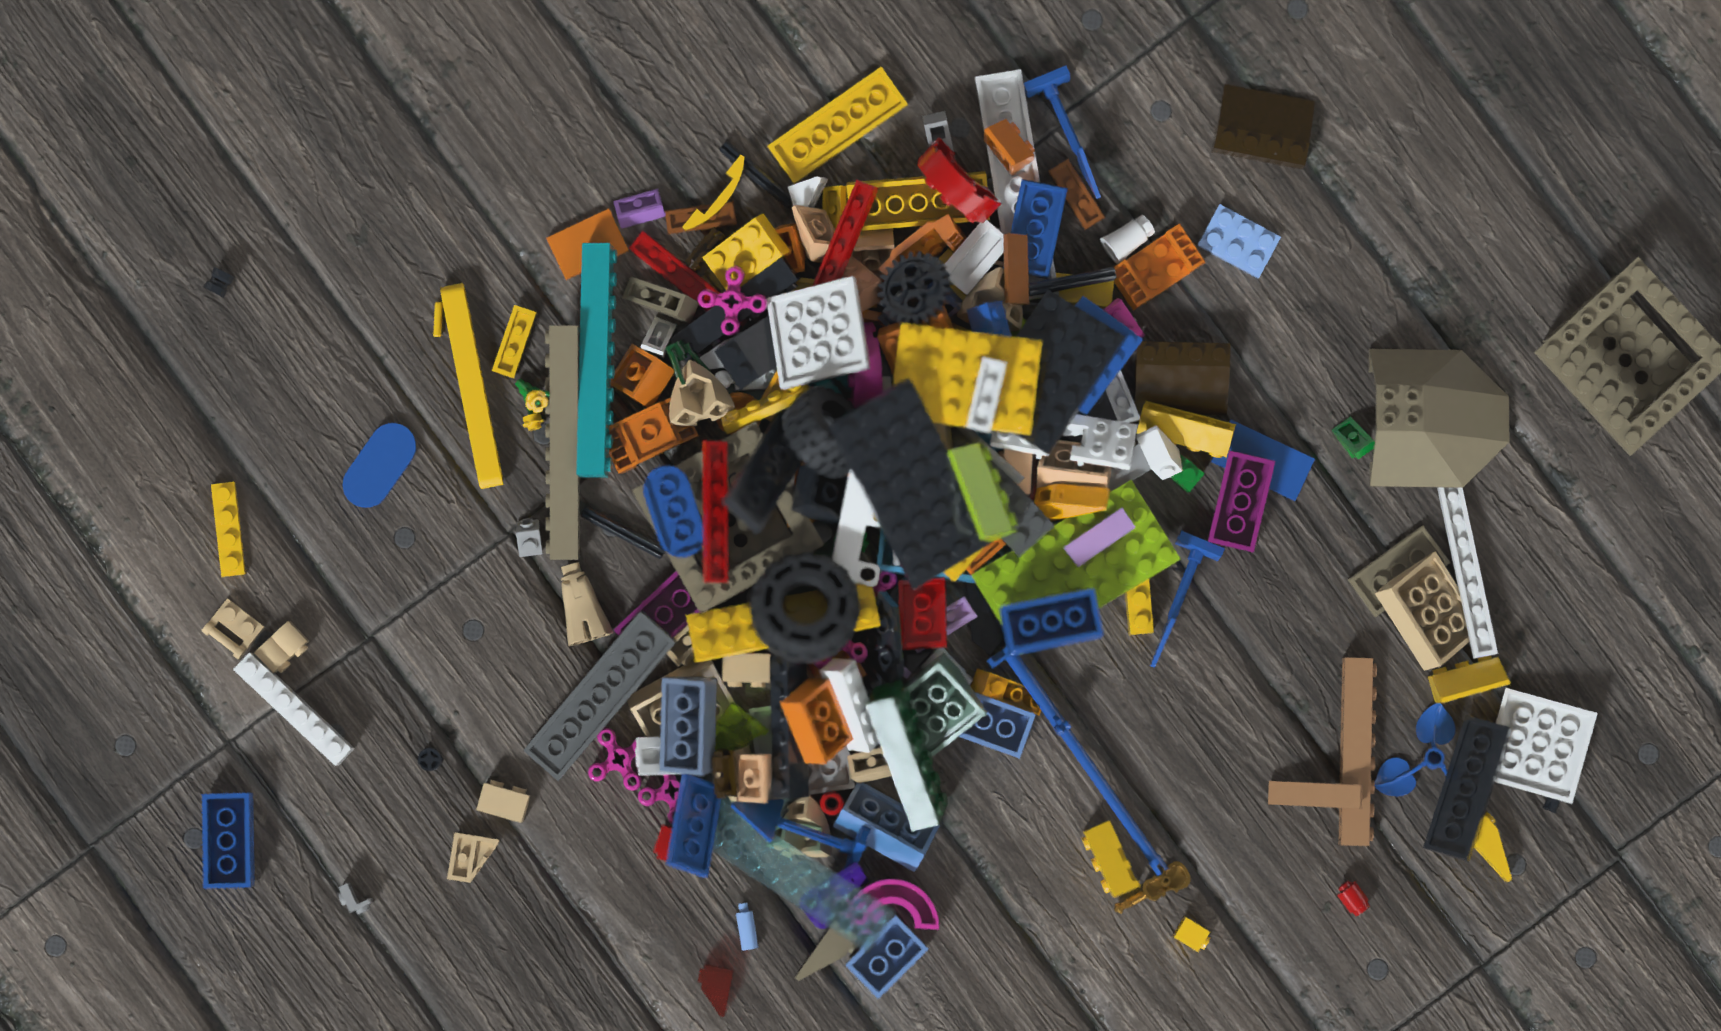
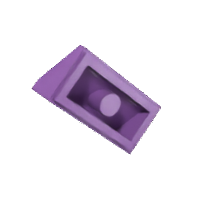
(639, 208)

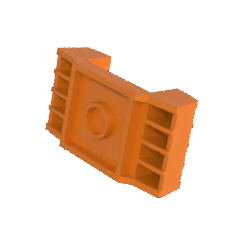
(928, 239)
(1157, 267)
(646, 436)

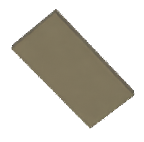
(1391, 564)

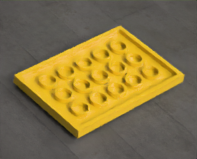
(947, 368)

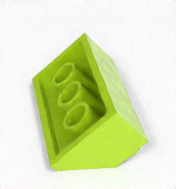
(983, 491)

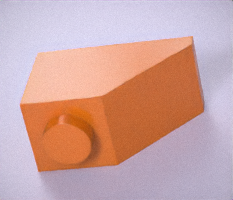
(791, 238)

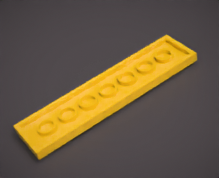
(731, 629)

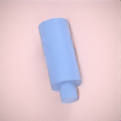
(746, 927)

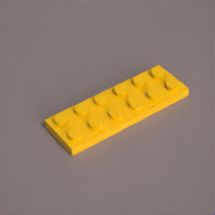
(837, 125)

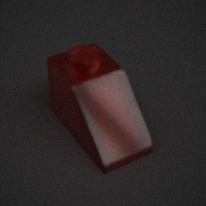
(716, 986)

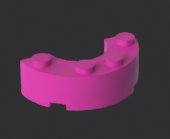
(868, 382)
(907, 895)

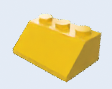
(1467, 679)

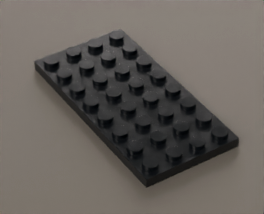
(908, 482)

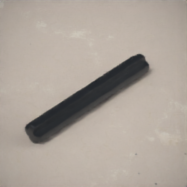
(757, 175)
(1072, 281)
(622, 532)

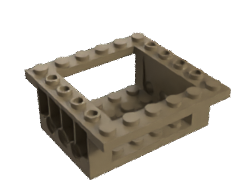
(1609, 390)
(762, 548)

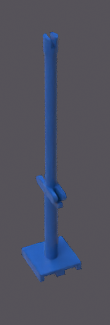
(1062, 729)

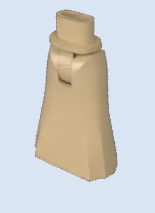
(582, 609)

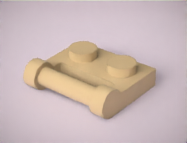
(239, 623)

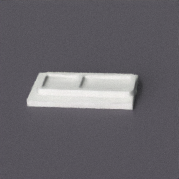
(975, 256)
(648, 756)

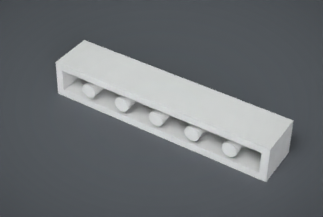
(294, 709)

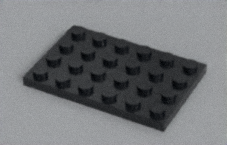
(1071, 362)

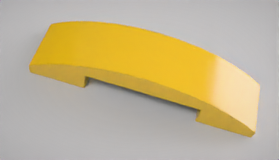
(698, 217)

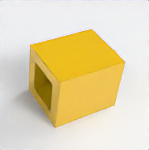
(1192, 934)

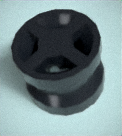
(425, 759)

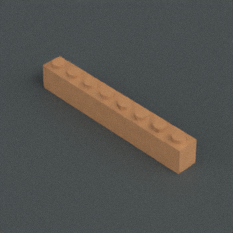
(1356, 746)

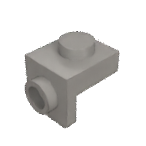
(528, 537)
(348, 897)

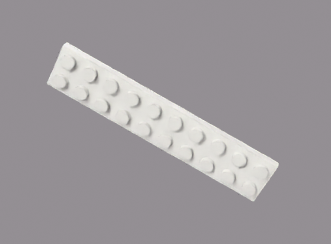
(1002, 98)

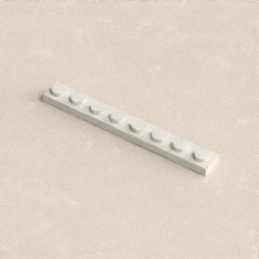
(1467, 572)

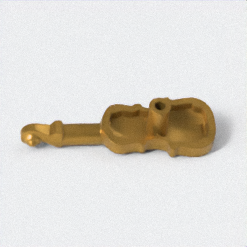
(1173, 879)

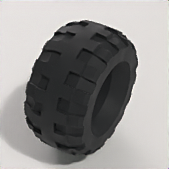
(799, 641)

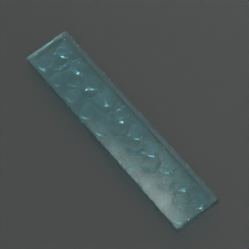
(800, 880)

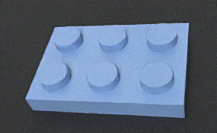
(1239, 241)

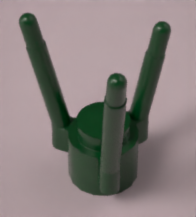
(677, 352)

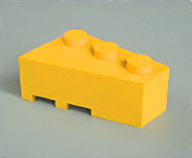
(1109, 859)

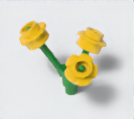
(535, 402)

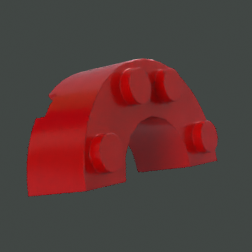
(955, 184)

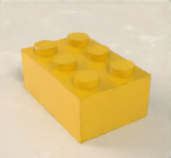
(750, 248)

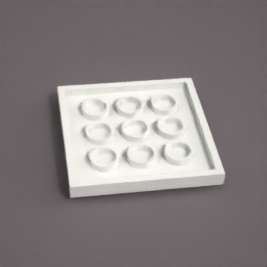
(818, 333)
(1544, 745)

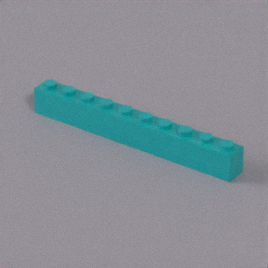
(595, 360)

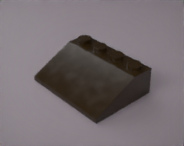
(1263, 126)
(1183, 376)

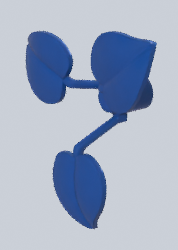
(1433, 726)

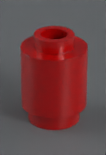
(831, 795)
(1353, 897)

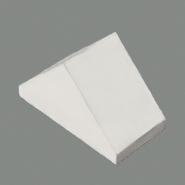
(807, 192)
(658, 337)

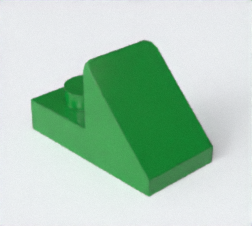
(1353, 438)

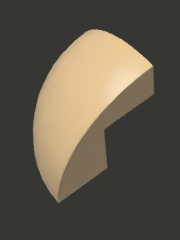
(989, 290)
(699, 397)
(807, 813)

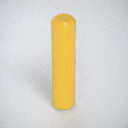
(438, 319)

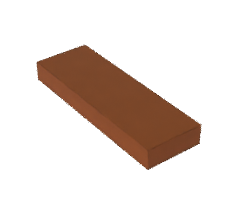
(1077, 194)
(678, 217)
(1016, 269)

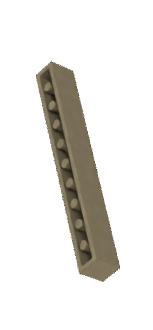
(562, 453)

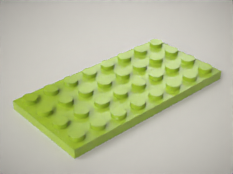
(1050, 571)

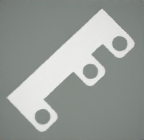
(854, 518)

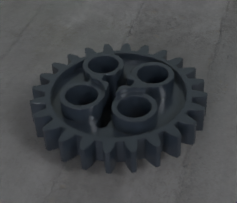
(900, 278)

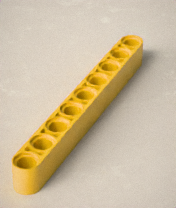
(471, 385)

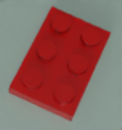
(923, 614)

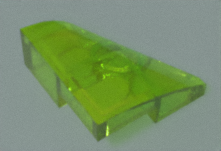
(737, 728)

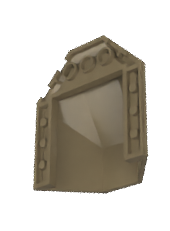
(1434, 418)

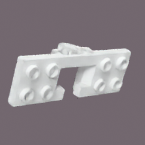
(1102, 442)

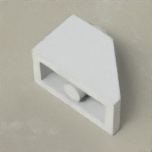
(1160, 452)

